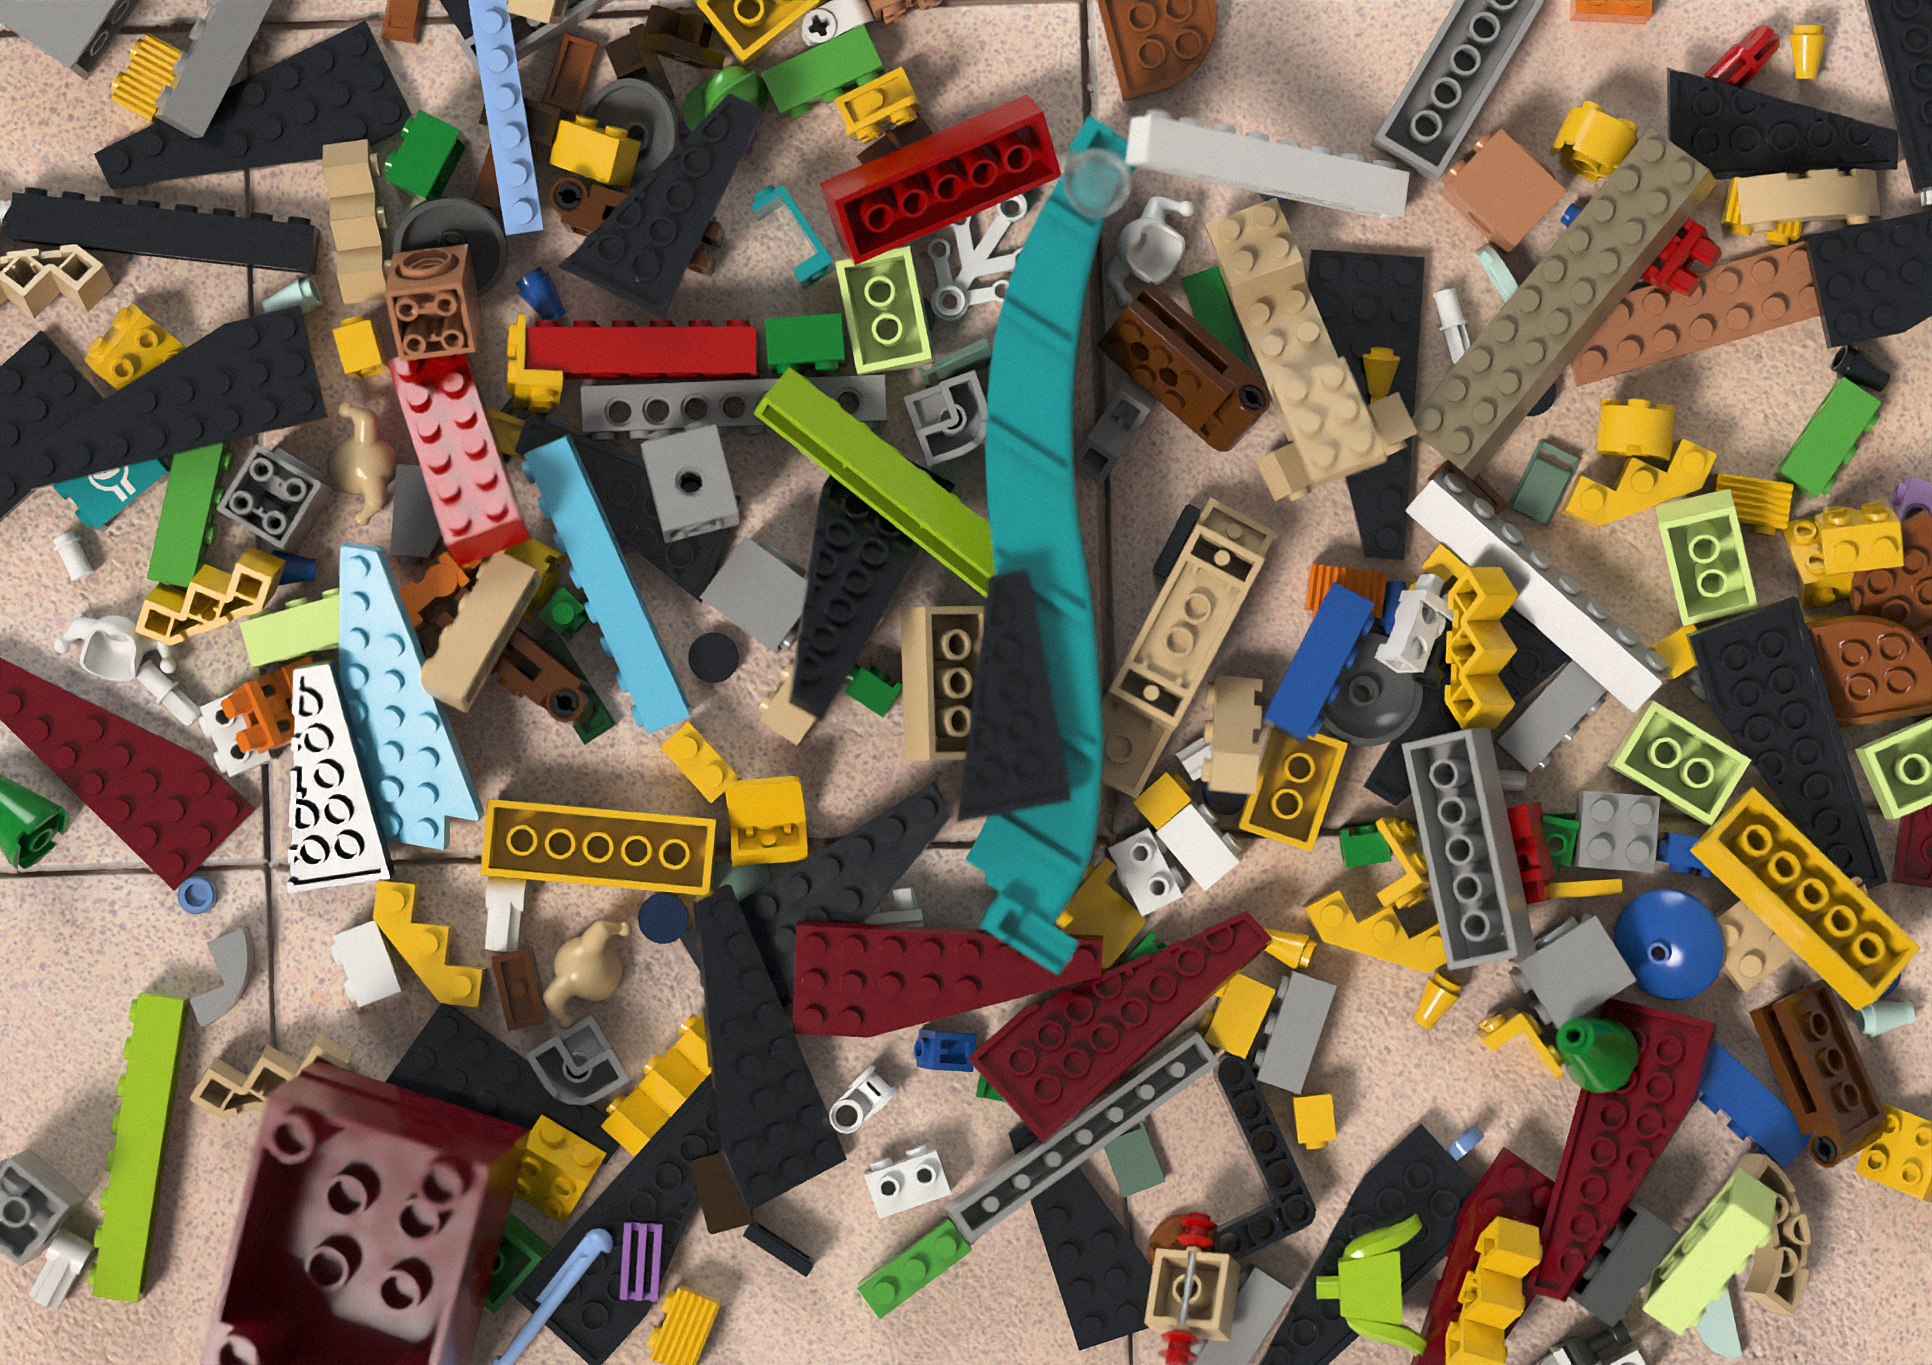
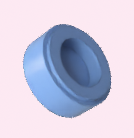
(197, 895)
(1465, 1142)

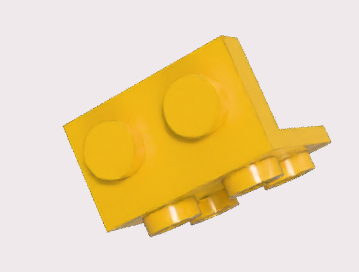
(878, 105)
(130, 347)
(530, 388)
(1860, 538)
(1806, 551)
(767, 820)
(1411, 887)
(1101, 911)
(1501, 1028)
(1901, 1155)
(556, 1169)

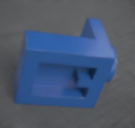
(944, 1050)

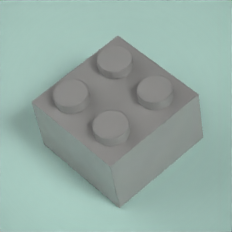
(1616, 831)

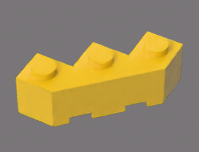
(1639, 486)
(211, 598)
(1479, 647)
(1375, 934)
(426, 945)
(662, 1091)
(1493, 1293)

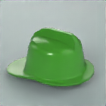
(712, 91)

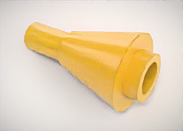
(1380, 371)

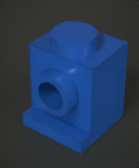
(1676, 851)

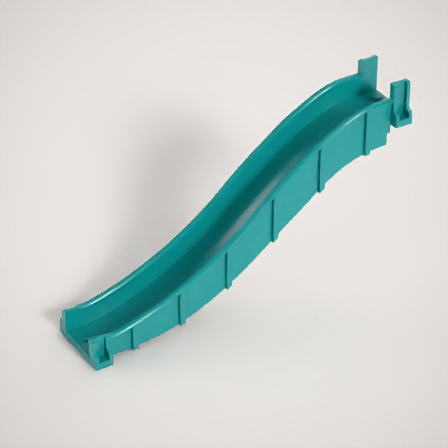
(1035, 525)

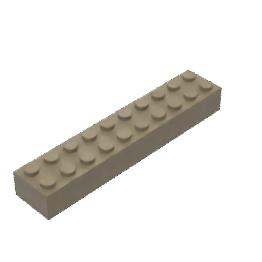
(1562, 302)

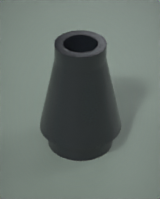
(1859, 368)

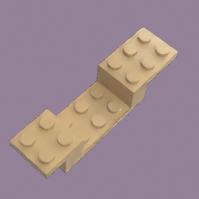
(1291, 345)
(1179, 642)

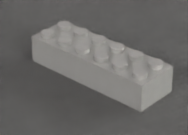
(1453, 82)
(1468, 848)

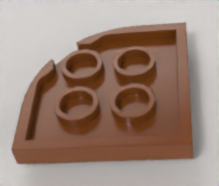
(1156, 41)
(1904, 591)
(1872, 669)

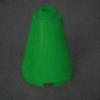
(27, 824)
(1597, 1053)

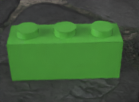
(822, 73)
(1829, 439)
(914, 1267)

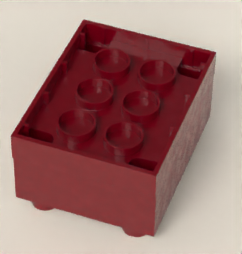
(364, 1227)

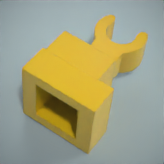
(1443, 564)

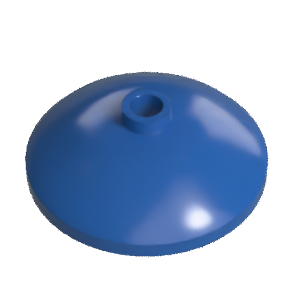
(1686, 933)

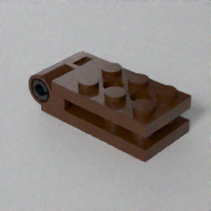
(596, 205)
(1186, 369)
(551, 687)
(1820, 1072)

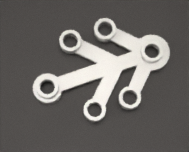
(974, 264)

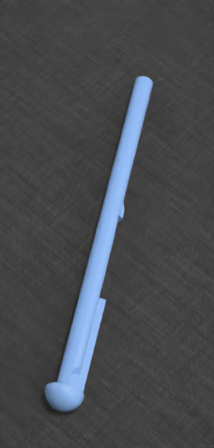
(557, 1289)

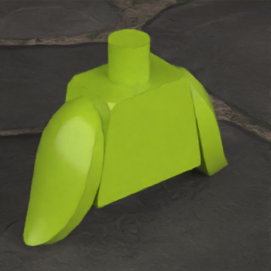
(1372, 1286)

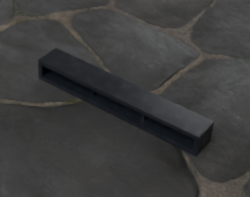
(164, 232)

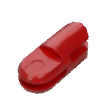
(1745, 59)

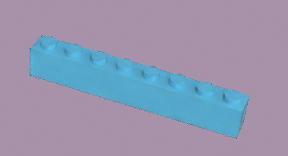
(608, 584)

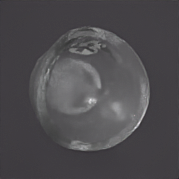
(1097, 182)

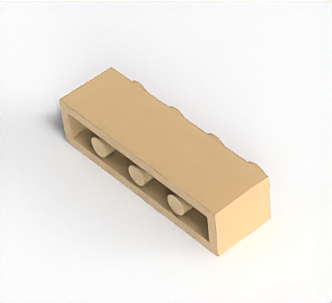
(480, 631)

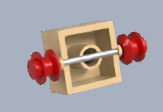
(1192, 1292)

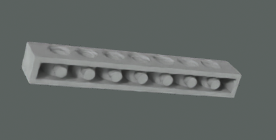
(599, 401)

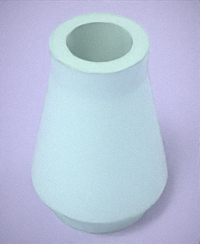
(298, 292)
(1883, 1017)

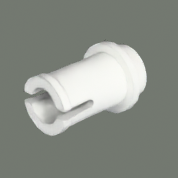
(73, 555)

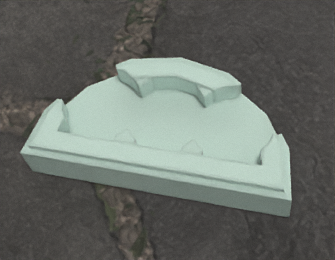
(1497, 272)
(1719, 1329)

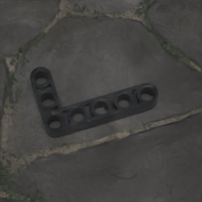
(1264, 1163)

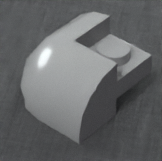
(949, 418)
(579, 1064)

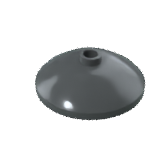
(638, 109)
(444, 216)
(1389, 705)

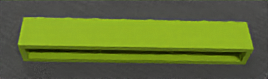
(880, 477)
(140, 1146)

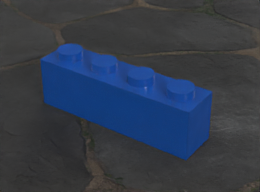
(1318, 662)
(1750, 1108)

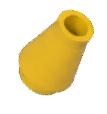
(1807, 49)
(1292, 948)
(1437, 998)

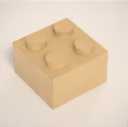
(1751, 946)

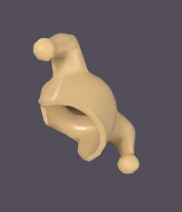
(364, 462)
(586, 969)

